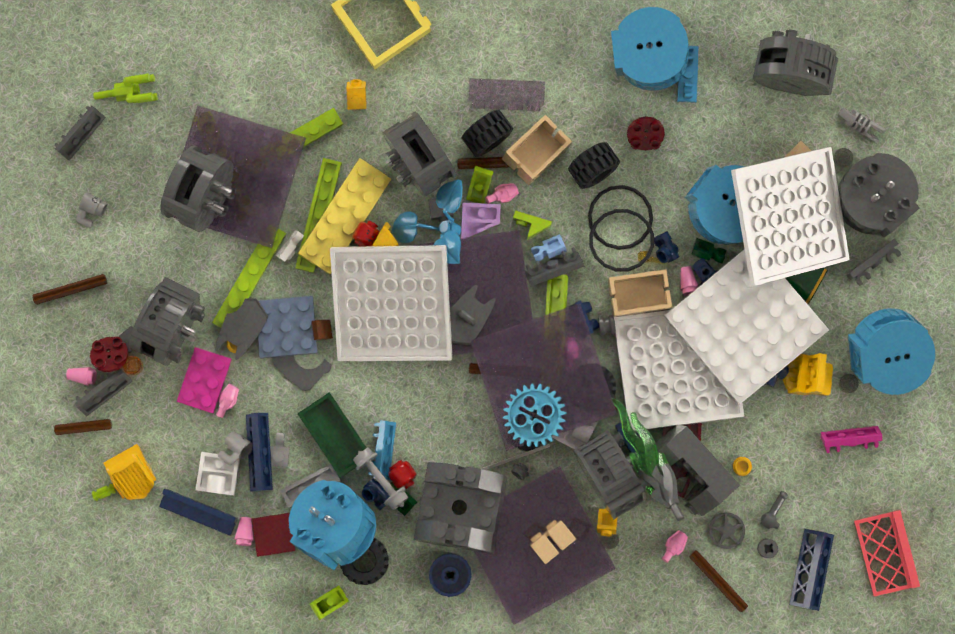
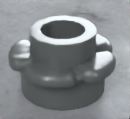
(520, 471)

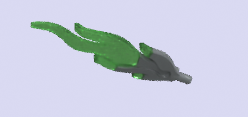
(650, 463)

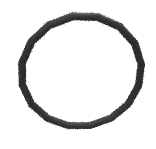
(614, 188)
(632, 213)

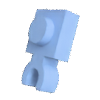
(550, 247)

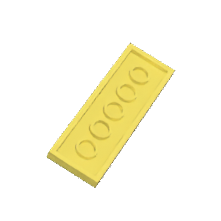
(344, 213)

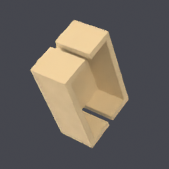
(536, 150)
(639, 293)
(560, 535)

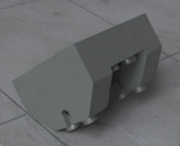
(712, 479)
(484, 498)

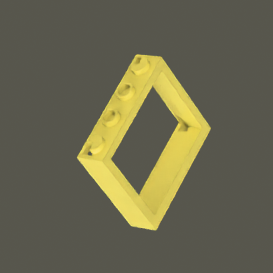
(393, 51)

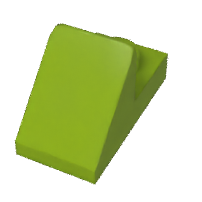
(479, 185)
(537, 224)
(329, 602)

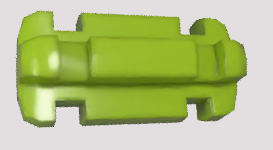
(103, 492)

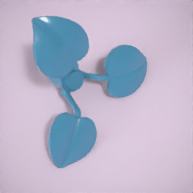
(447, 198)

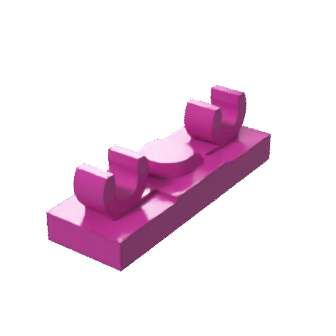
(851, 437)

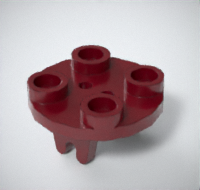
(636, 133)
(99, 354)

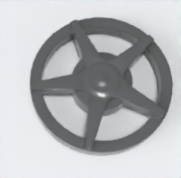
(726, 530)

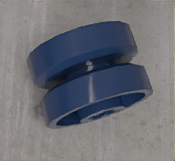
(450, 586)

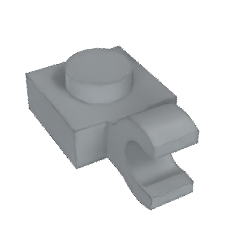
(279, 453)

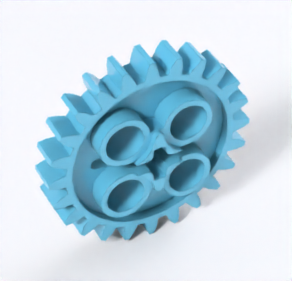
(542, 399)

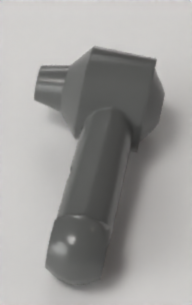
(768, 519)

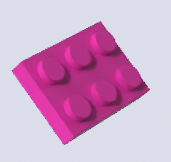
(204, 380)

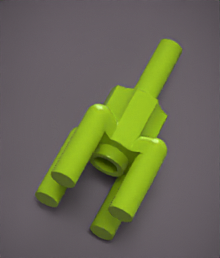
(129, 90)

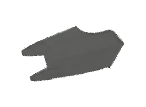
(469, 317)
(243, 326)

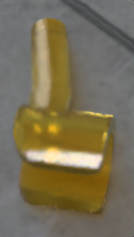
(642, 254)

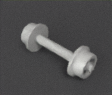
(397, 497)

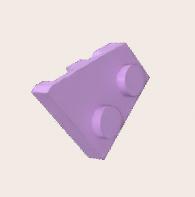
(478, 217)

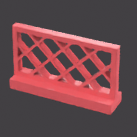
(903, 548)

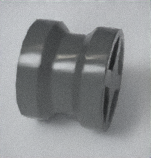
(606, 325)
(765, 550)

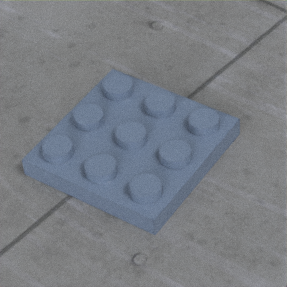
(288, 328)

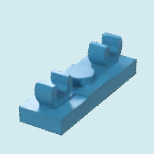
(688, 83)
(384, 447)

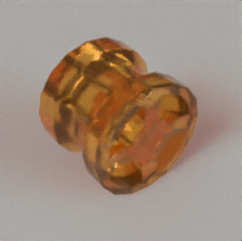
(131, 364)

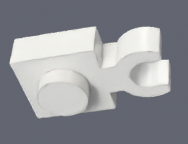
(287, 250)

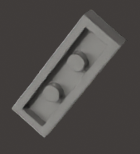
(292, 492)

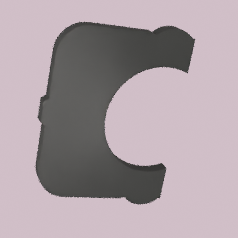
(301, 377)

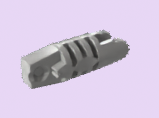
(861, 123)

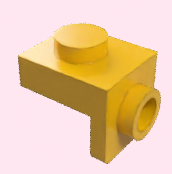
(356, 94)
(606, 525)

